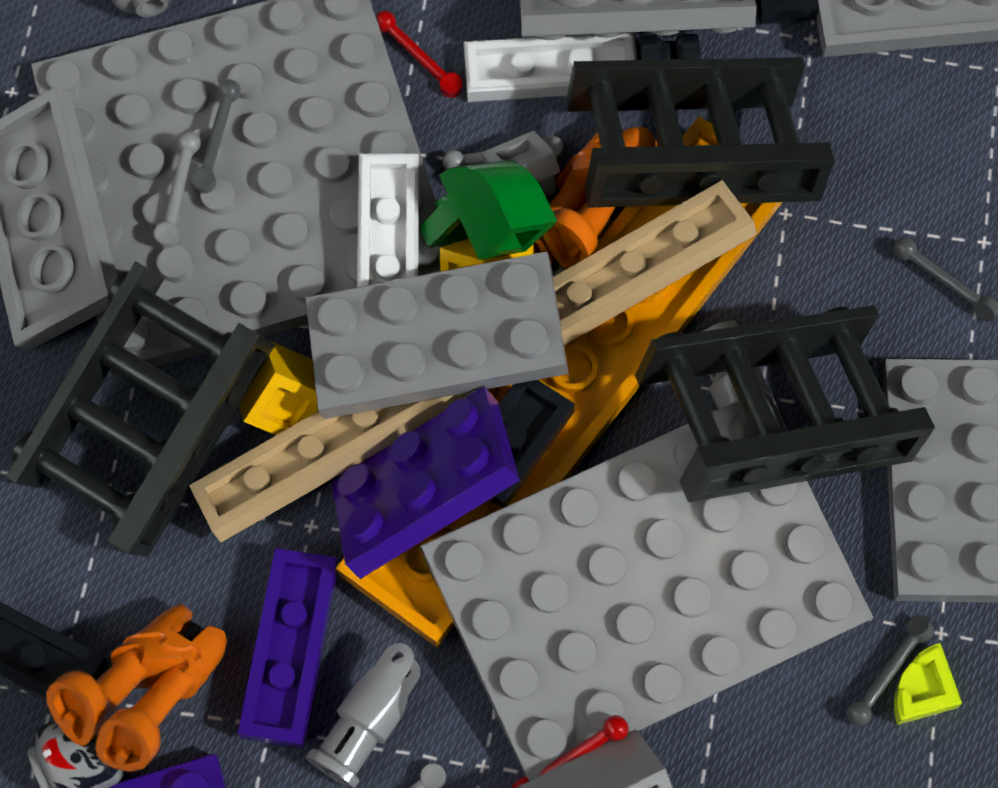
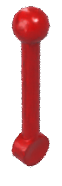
(450, 83)
(614, 729)

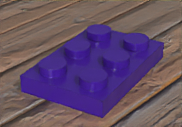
(423, 482)

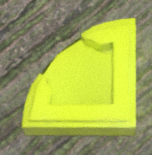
(925, 687)

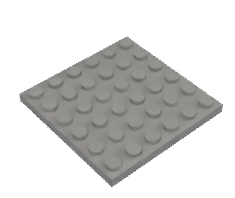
(284, 170)

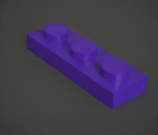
(288, 648)

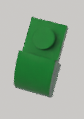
(491, 205)

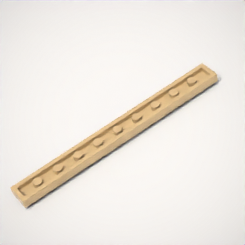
(586, 298)

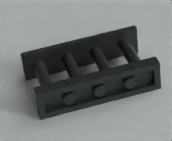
(678, 172)
(775, 454)
(169, 463)

